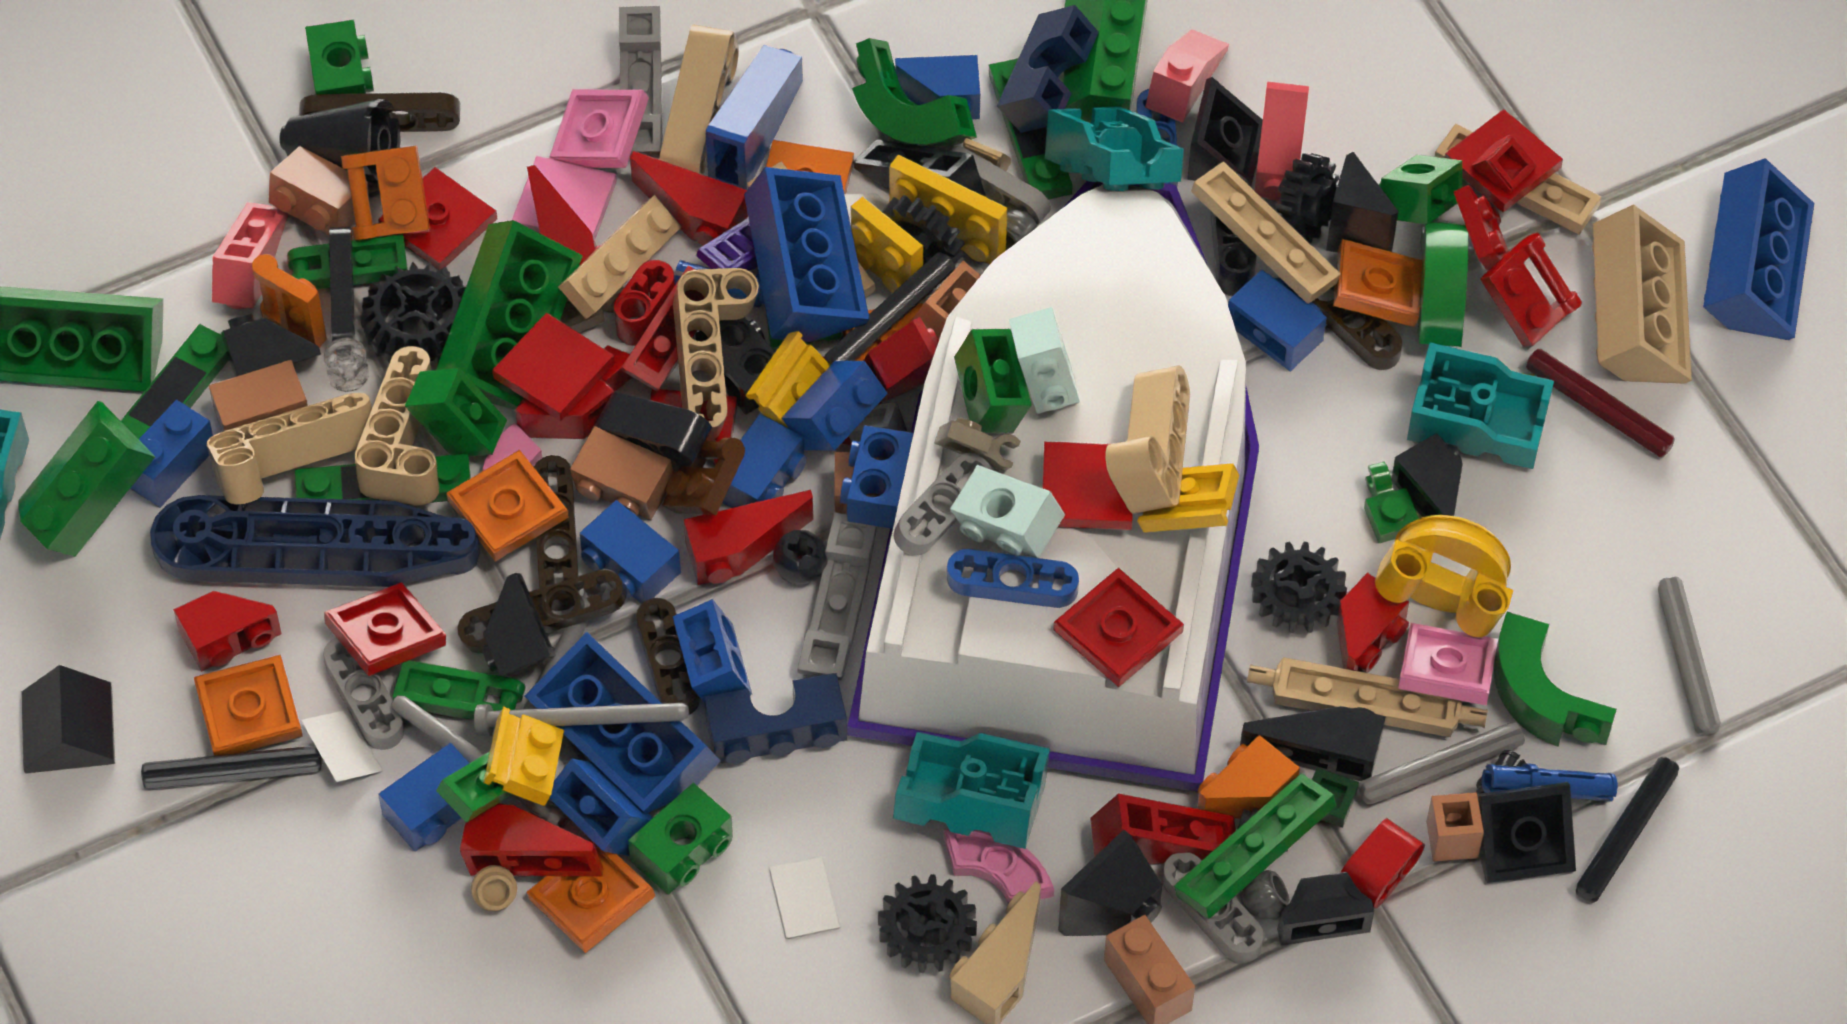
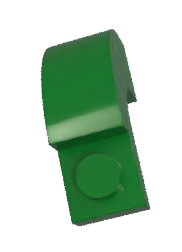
(884, 103)
(1443, 283)
(1531, 695)

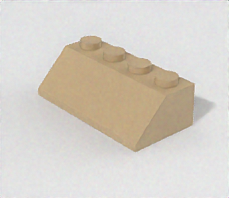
(1641, 299)

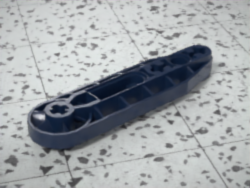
(309, 536)

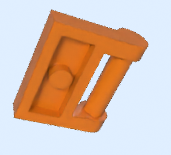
(399, 188)
(289, 301)

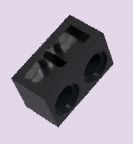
(742, 360)

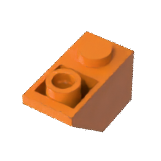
(1248, 781)

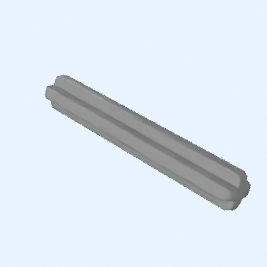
(1689, 656)
(1441, 763)

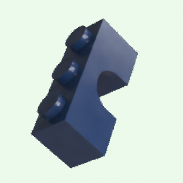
(1054, 44)
(743, 732)

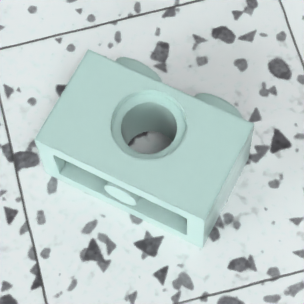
(1044, 360)
(1007, 512)

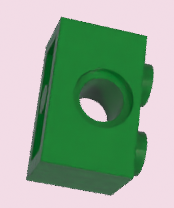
(337, 59)
(1423, 187)
(992, 380)
(456, 412)
(687, 816)

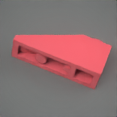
(1183, 74)
(1280, 135)
(252, 234)

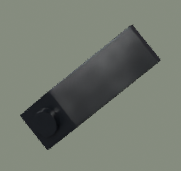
(950, 164)
(1329, 738)

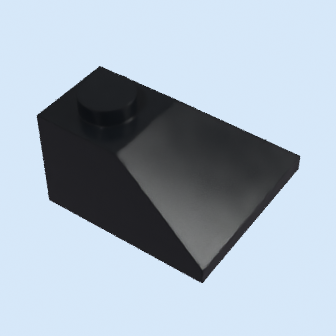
(1110, 891)

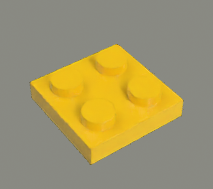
(884, 245)

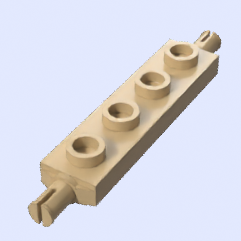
(1323, 687)

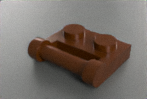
(704, 489)

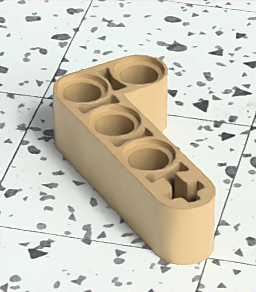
(706, 66)
(705, 316)
(284, 443)
(385, 457)
(1151, 460)

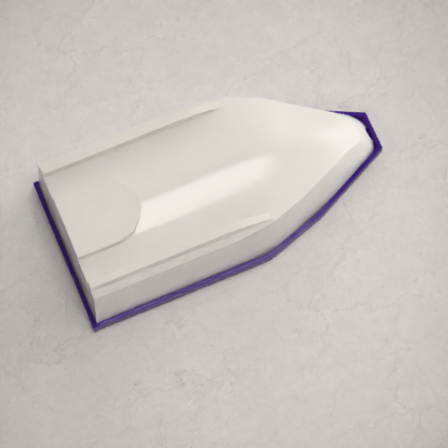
(953, 665)

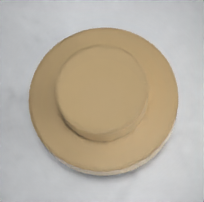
(494, 888)

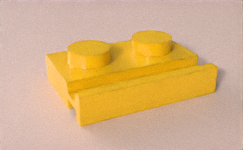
(787, 377)
(1203, 500)
(524, 756)

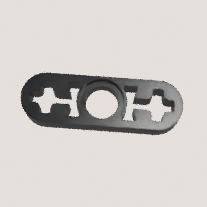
(341, 283)

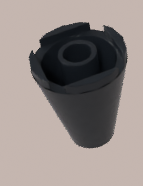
(344, 132)

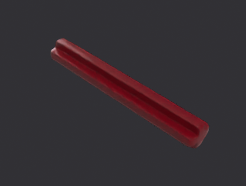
(1601, 403)

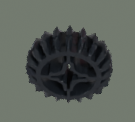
(420, 301)

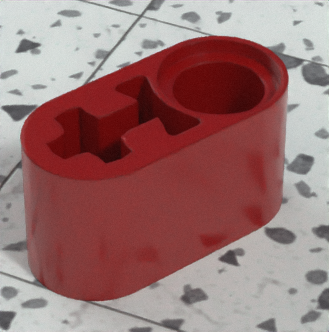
(634, 300)
(1383, 861)

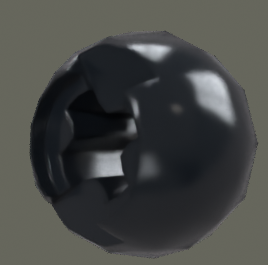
(788, 550)

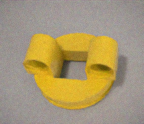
(1476, 598)

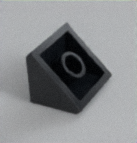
(1224, 132)
(1361, 210)
(67, 722)
(1527, 832)

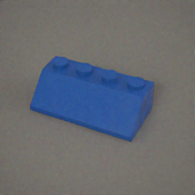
(1759, 252)
(805, 253)
(643, 759)

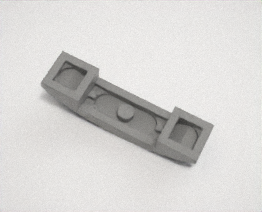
(643, 70)
(838, 598)

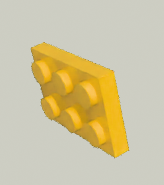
(979, 219)

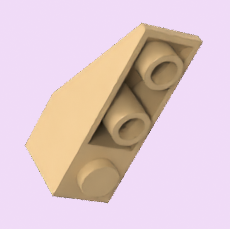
(996, 973)

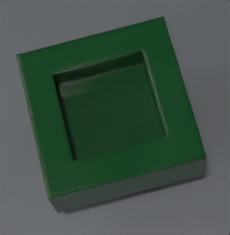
(1344, 793)

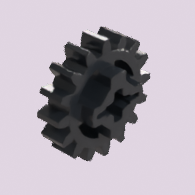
(1308, 195)
(927, 227)
(1300, 585)
(924, 916)

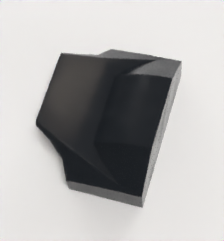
(1324, 910)

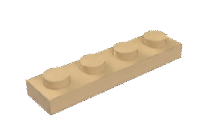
(1553, 199)
(1265, 232)
(619, 257)

